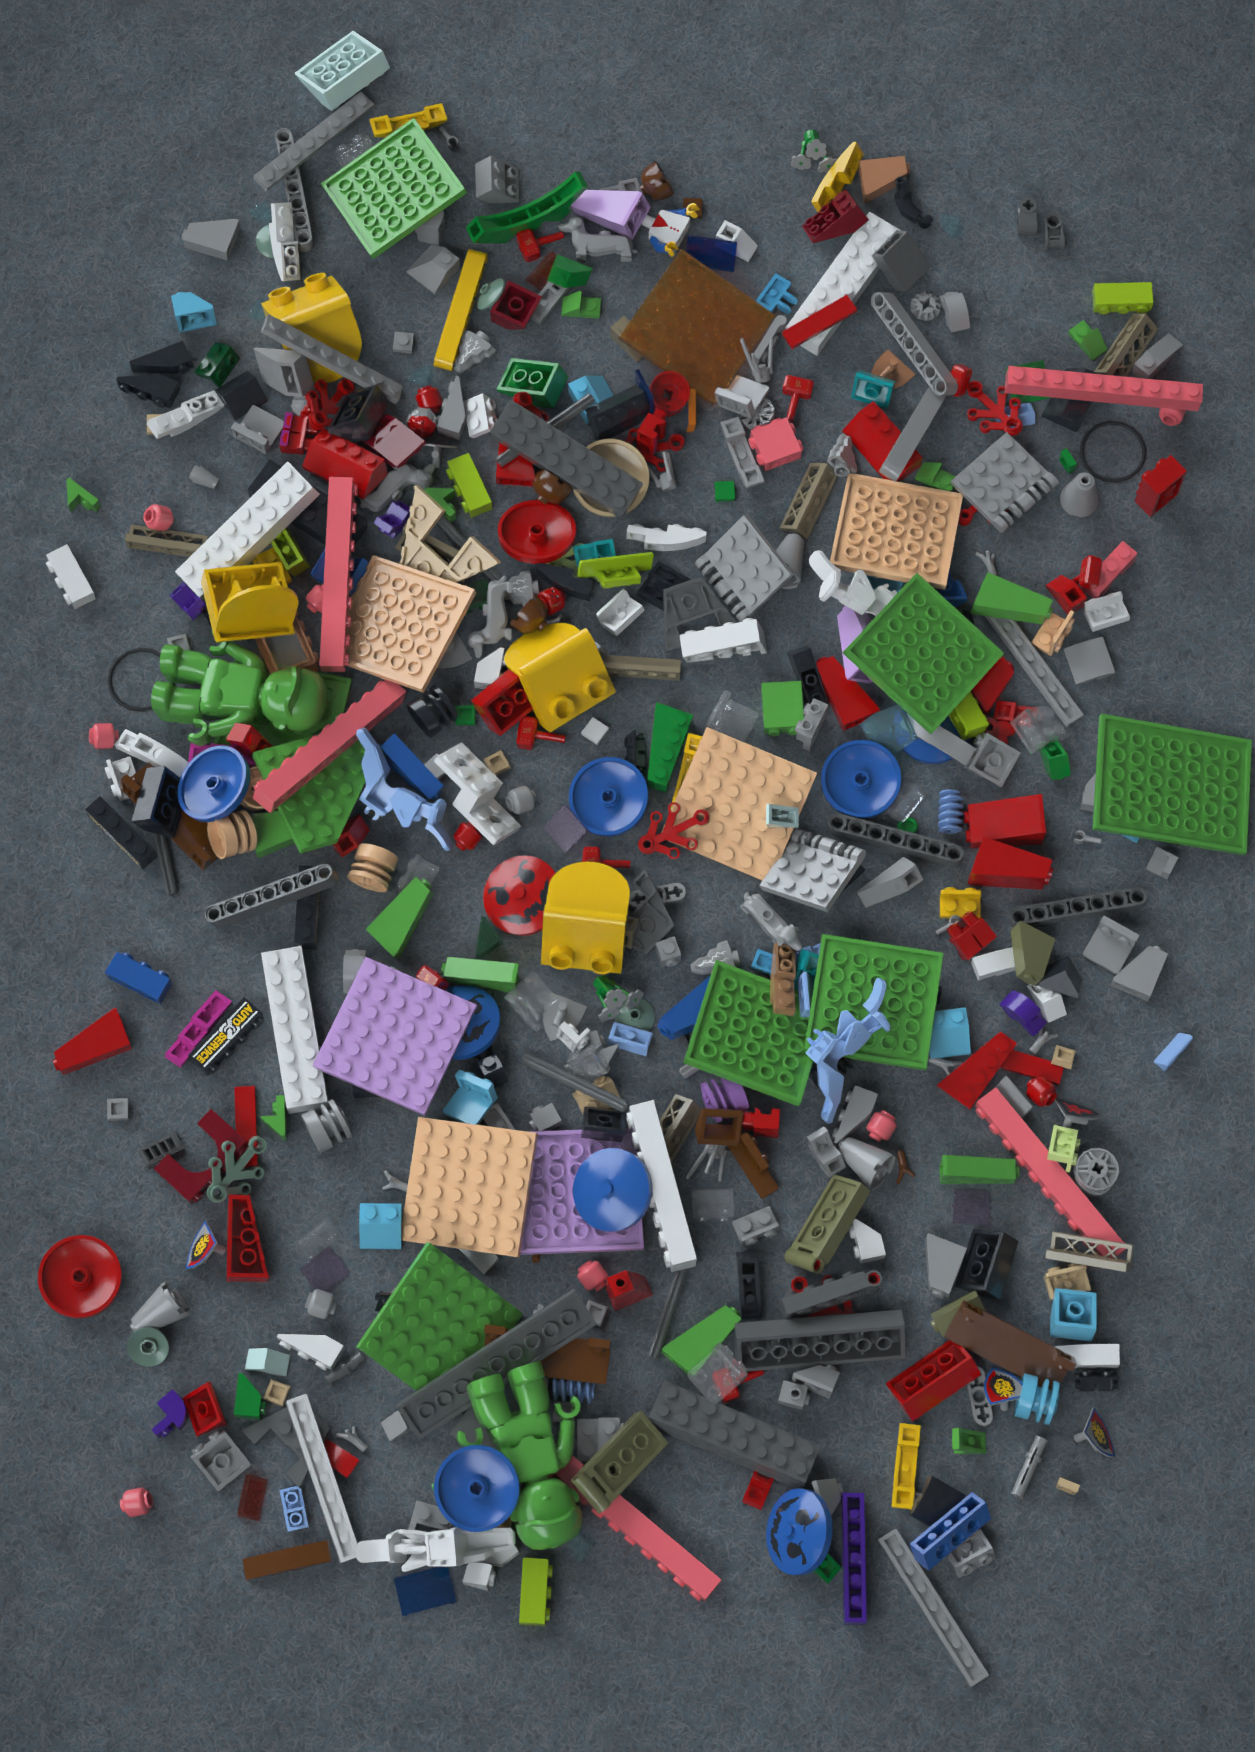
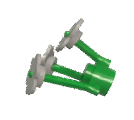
(815, 149)
(614, 998)

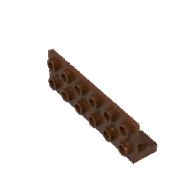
(190, 834)
(1008, 1345)
(576, 1361)

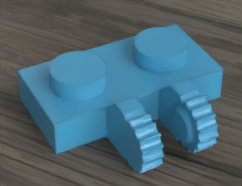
(773, 294)

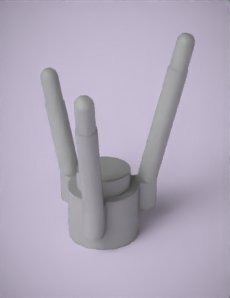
(760, 372)
(667, 480)
(714, 1152)

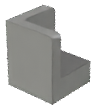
(1162, 863)

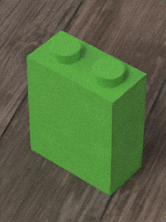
(781, 707)

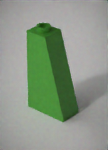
(1010, 601)
(271, 833)
(400, 918)
(481, 973)
(977, 1170)
(699, 1341)

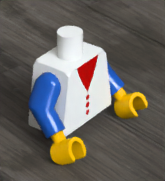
(669, 228)

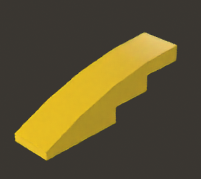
(839, 174)

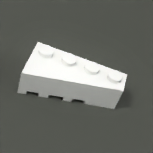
(723, 641)

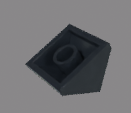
(241, 394)
(1062, 978)
(603, 1124)

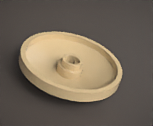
(624, 457)

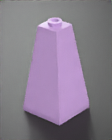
(614, 210)
(850, 626)

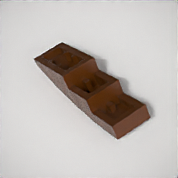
(287, 1560)

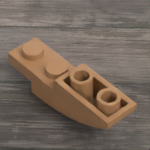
(782, 980)

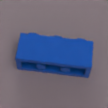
(138, 977)

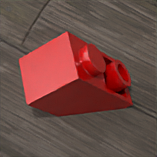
(1067, 594)
(247, 739)
(351, 836)

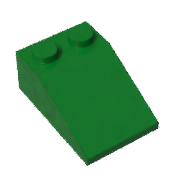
(538, 378)

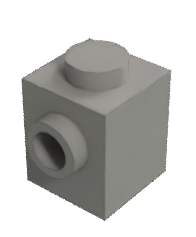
(668, 952)
(544, 1118)
(793, 1395)

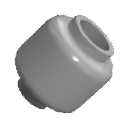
(520, 800)
(320, 1304)

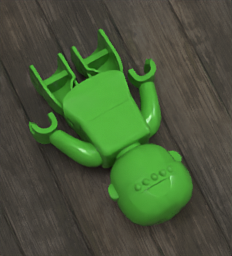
(235, 692)
(545, 1504)

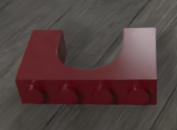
(194, 1184)

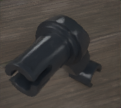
(906, 207)

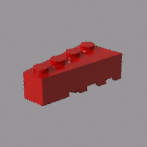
(243, 1243)

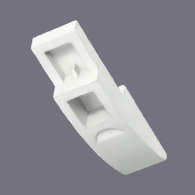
(282, 241)
(186, 416)
(674, 539)
(150, 751)

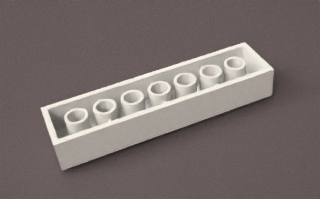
(847, 275)
(251, 526)
(294, 1029)
(665, 1198)

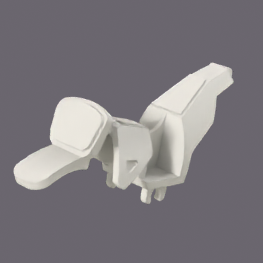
(856, 596)
(435, 1548)

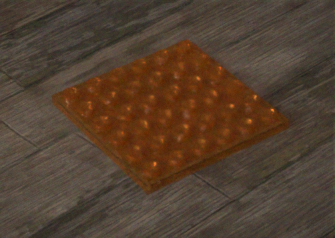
(696, 326)

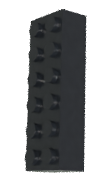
(314, 517)

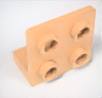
(1052, 633)

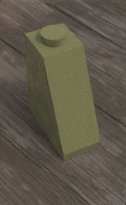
(1030, 952)
(944, 1316)

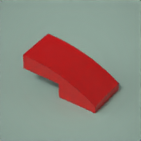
(1007, 711)
(340, 1459)
(757, 1490)

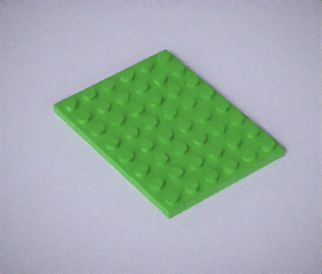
(1172, 784)

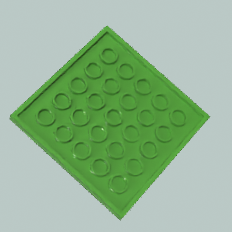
(393, 188)
(923, 653)
(846, 980)
(745, 1040)
(434, 1320)

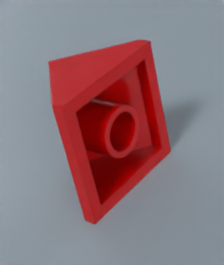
(204, 1409)

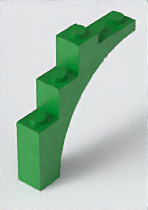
(551, 207)

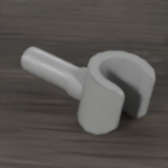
(449, 138)
(1086, 838)
(954, 919)

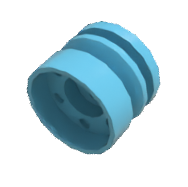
(1037, 1399)

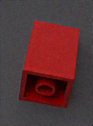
(1008, 821)
(1009, 867)

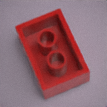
(1160, 485)
(502, 703)

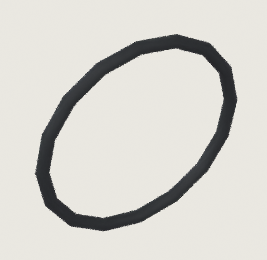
(1116, 424)
(111, 672)

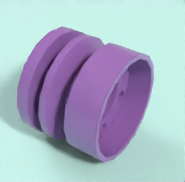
(724, 1096)

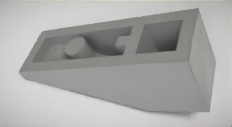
(1156, 357)

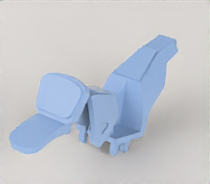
(405, 803)
(850, 1037)

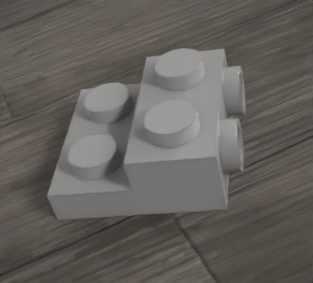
(810, 726)
(992, 759)
(593, 1435)
(220, 1459)

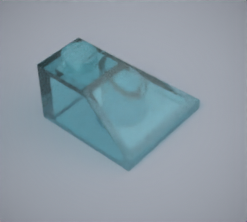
(890, 729)

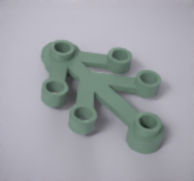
(234, 1172)

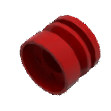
(673, 384)

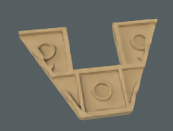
(416, 554)

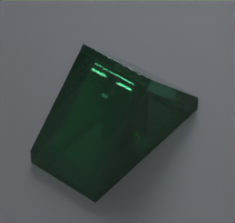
(487, 939)

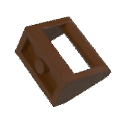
(717, 1133)

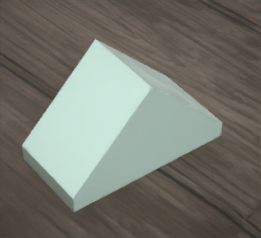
(782, 816)
(267, 1361)

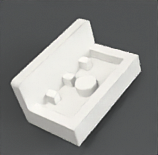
(480, 415)
(1106, 611)
(619, 612)

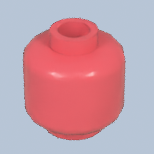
(1171, 416)
(158, 517)
(315, 598)
(103, 736)
(881, 1126)
(592, 1275)
(136, 1502)

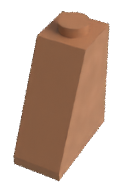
(879, 175)

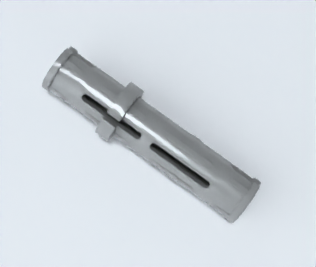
(1039, 1445)

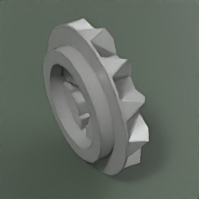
(930, 312)

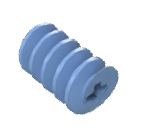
(949, 811)
(571, 1388)

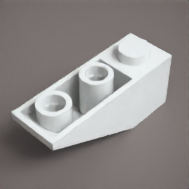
(317, 1347)

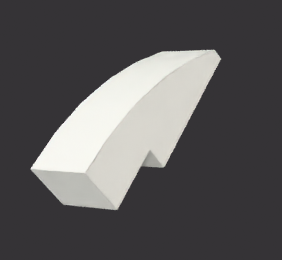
(993, 963)
(1093, 1355)

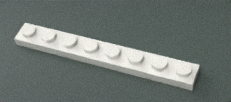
(322, 1477)

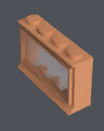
(288, 650)

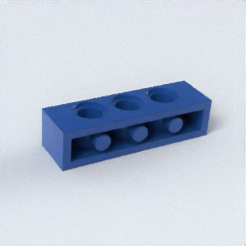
(950, 1531)

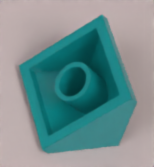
(872, 388)

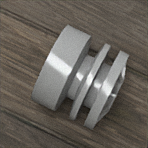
(326, 1126)
(1089, 1181)

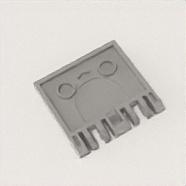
(1002, 481)
(748, 568)
(814, 872)

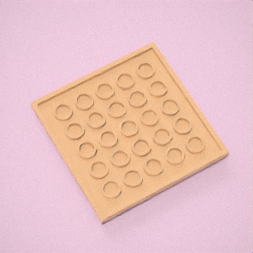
(896, 530)
(403, 622)
(734, 787)
(469, 1186)

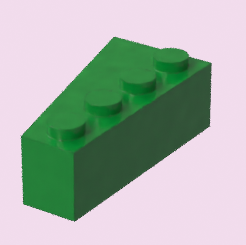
(668, 739)

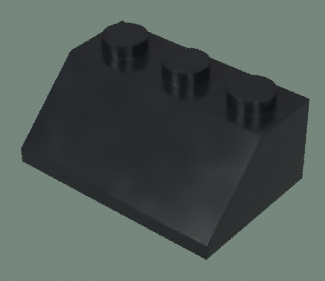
(1068, 412)
(618, 413)
(359, 414)
(158, 802)
(987, 1263)

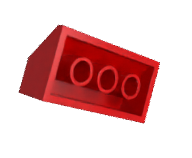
(874, 438)
(338, 457)
(933, 1379)

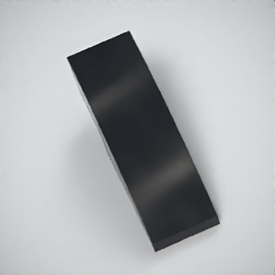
(565, 580)

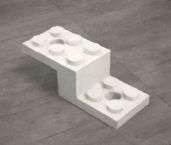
(477, 793)

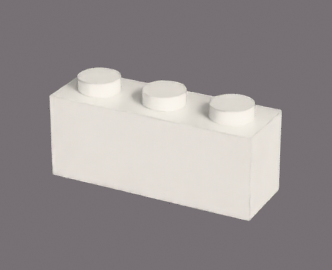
(69, 577)

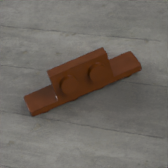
(754, 1164)

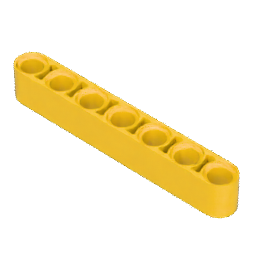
(460, 309)

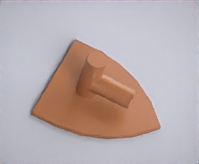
(892, 368)

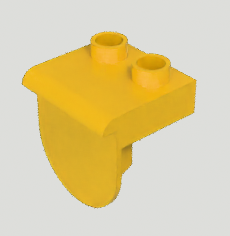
(321, 312)
(249, 602)
(559, 672)
(585, 919)

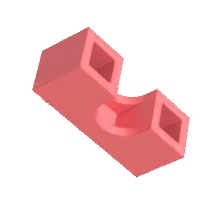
(1112, 567)

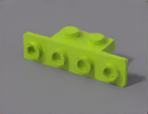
(617, 569)

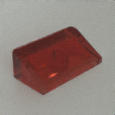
(540, 273)
(252, 1497)

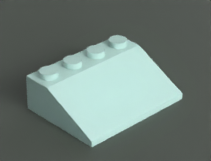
(343, 70)

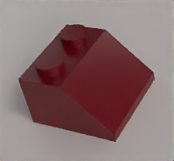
(514, 307)

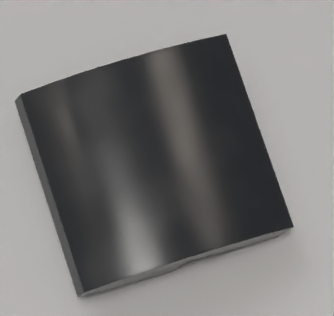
(659, 579)
(935, 1501)

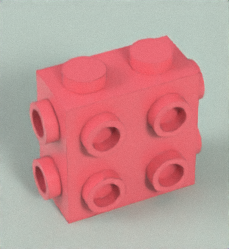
(775, 443)

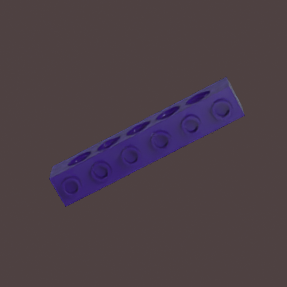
(853, 1559)

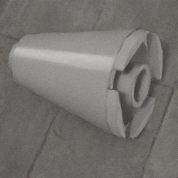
(1080, 496)
(792, 554)
(866, 1161)
(161, 1309)

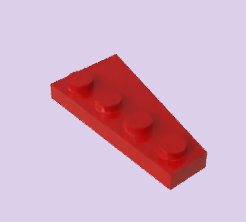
(974, 1074)

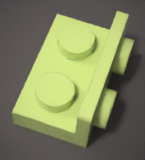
(1063, 1145)

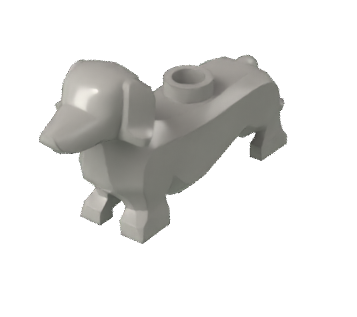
(597, 244)
(394, 483)
(496, 617)
(771, 922)

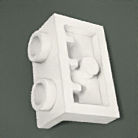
(116, 771)
(570, 1038)

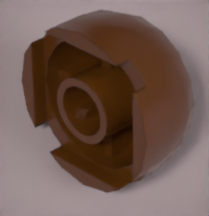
(655, 183)
(550, 488)
(531, 616)

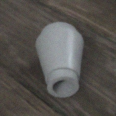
(203, 477)

